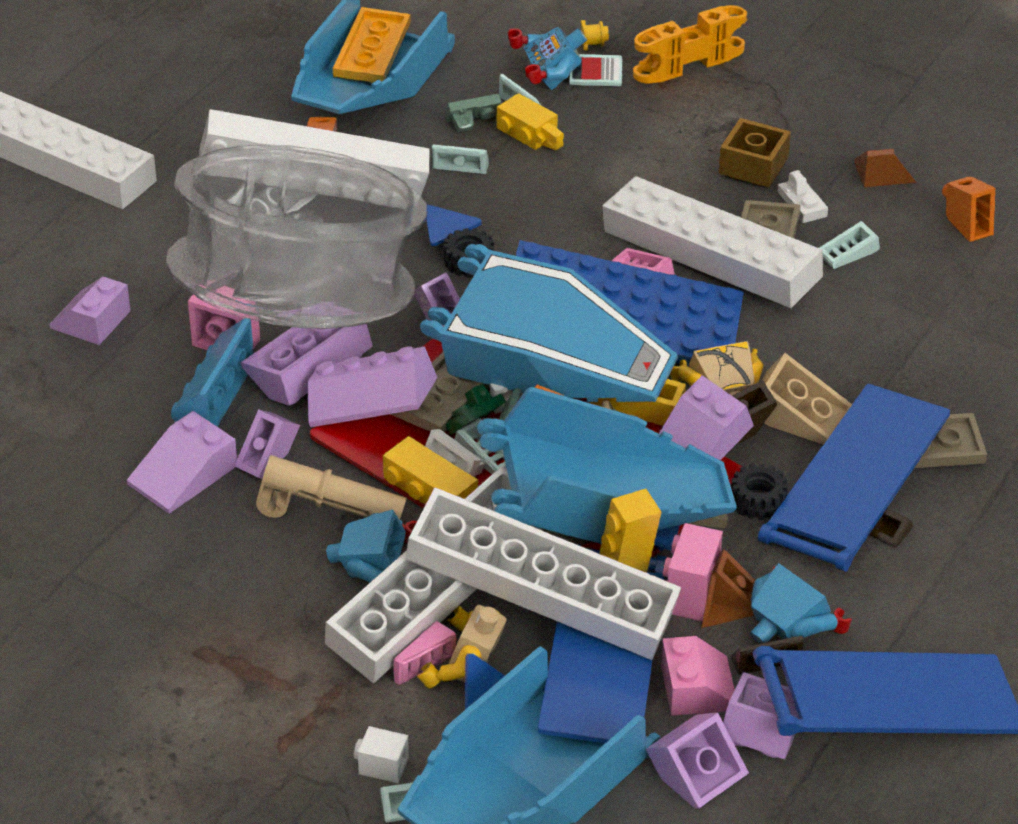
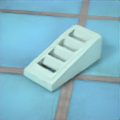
(859, 232)
(466, 438)

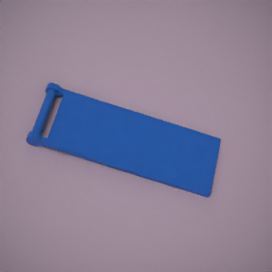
(855, 475)
(593, 683)
(889, 692)

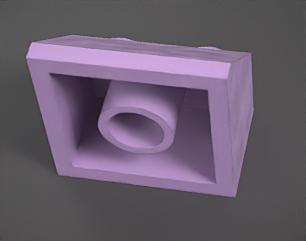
(94, 311)
(753, 719)
(698, 759)

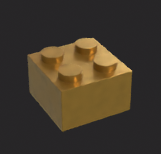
(754, 152)

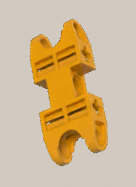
(706, 41)

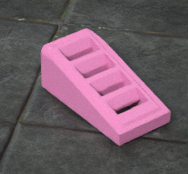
(645, 260)
(432, 646)

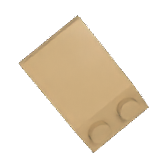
(803, 401)

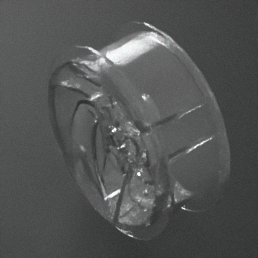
(295, 236)

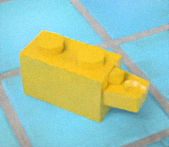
(529, 123)

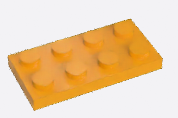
(371, 45)

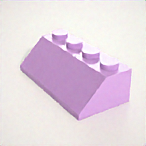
(290, 359)
(369, 386)

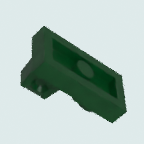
(481, 405)

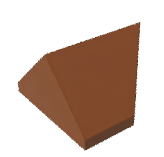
(881, 169)
(728, 592)

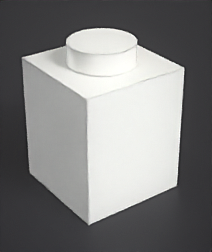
(382, 754)

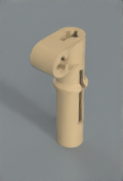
(321, 488)

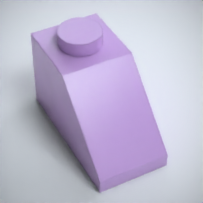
(267, 436)

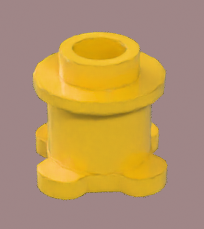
(595, 34)

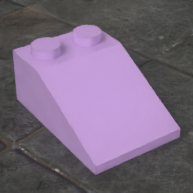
(708, 419)
(184, 462)

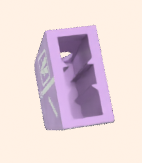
(437, 293)

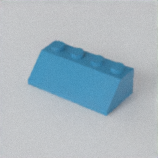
(218, 376)

